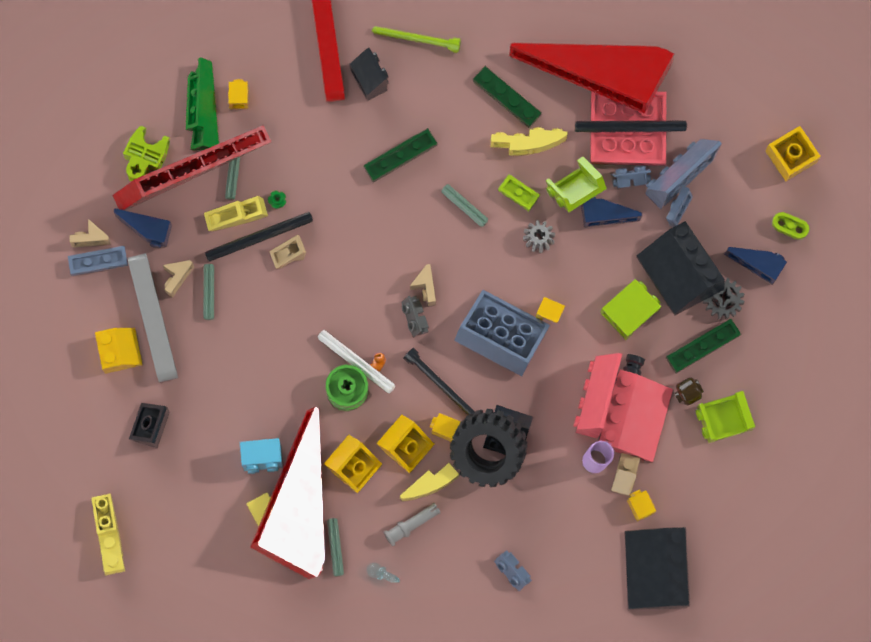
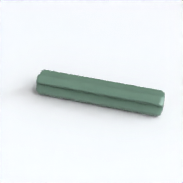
(232, 179)
(465, 205)
(208, 302)
(335, 547)

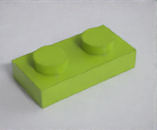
(519, 192)

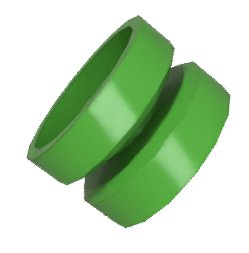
(347, 376)

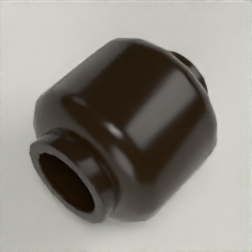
(689, 391)

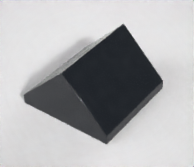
(149, 424)

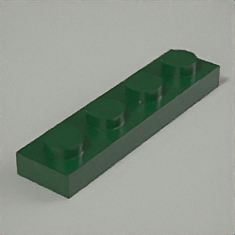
(507, 97)
(400, 155)
(703, 346)

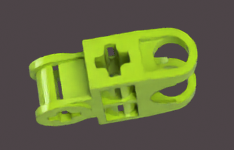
(143, 155)

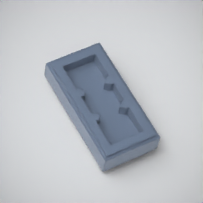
(679, 207)

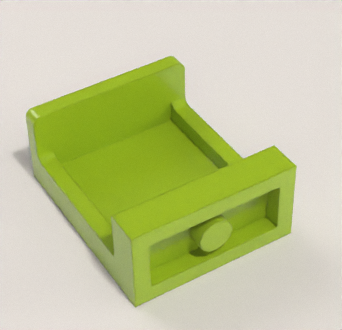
(577, 186)
(630, 308)
(725, 417)

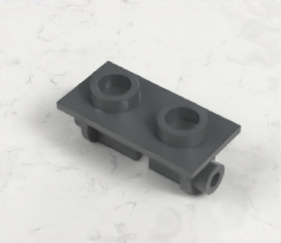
(411, 308)

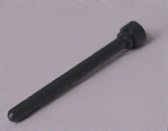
(413, 358)

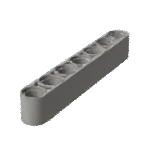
(152, 318)

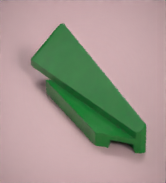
(201, 107)

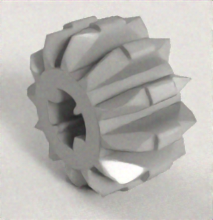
(544, 232)

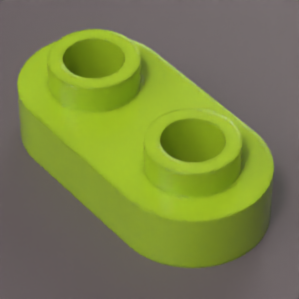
(790, 225)

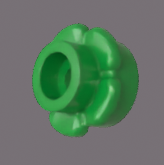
(277, 204)

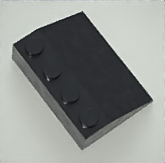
(681, 269)
(657, 568)

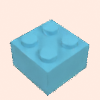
(261, 455)

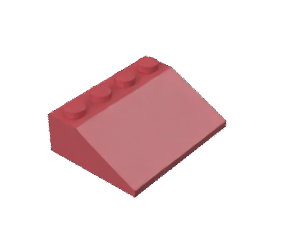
(598, 395)
(636, 415)

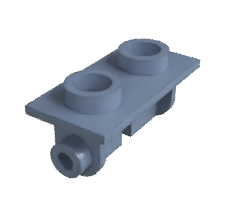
(638, 175)
(517, 577)

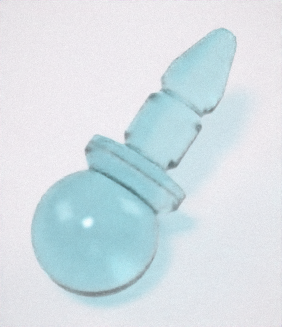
(376, 571)

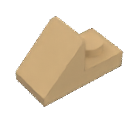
(94, 238)
(288, 252)
(180, 272)
(425, 280)
(625, 474)

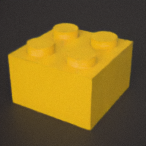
(792, 153)

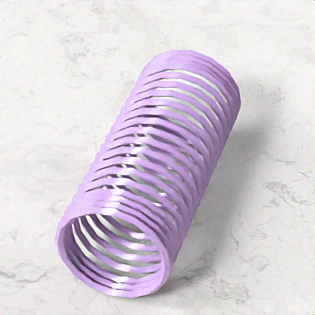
(603, 447)

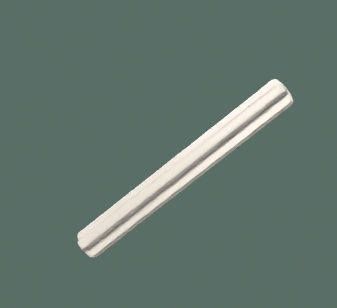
(356, 361)

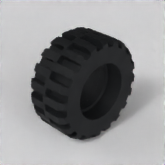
(472, 464)

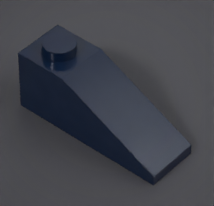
(603, 212)
(151, 229)
(762, 263)

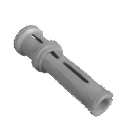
(404, 528)

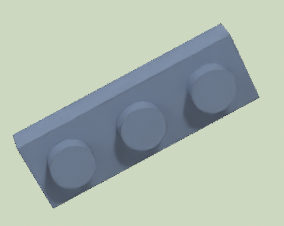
(97, 260)

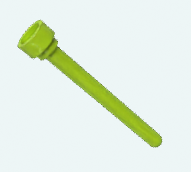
(451, 44)

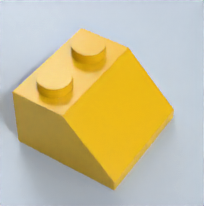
(118, 349)
(405, 443)
(353, 463)

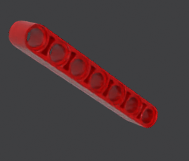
(328, 50)

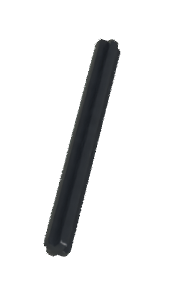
(631, 126)
(259, 236)

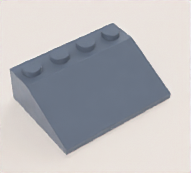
(682, 172)
(501, 332)

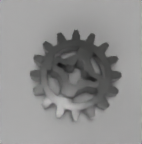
(730, 301)

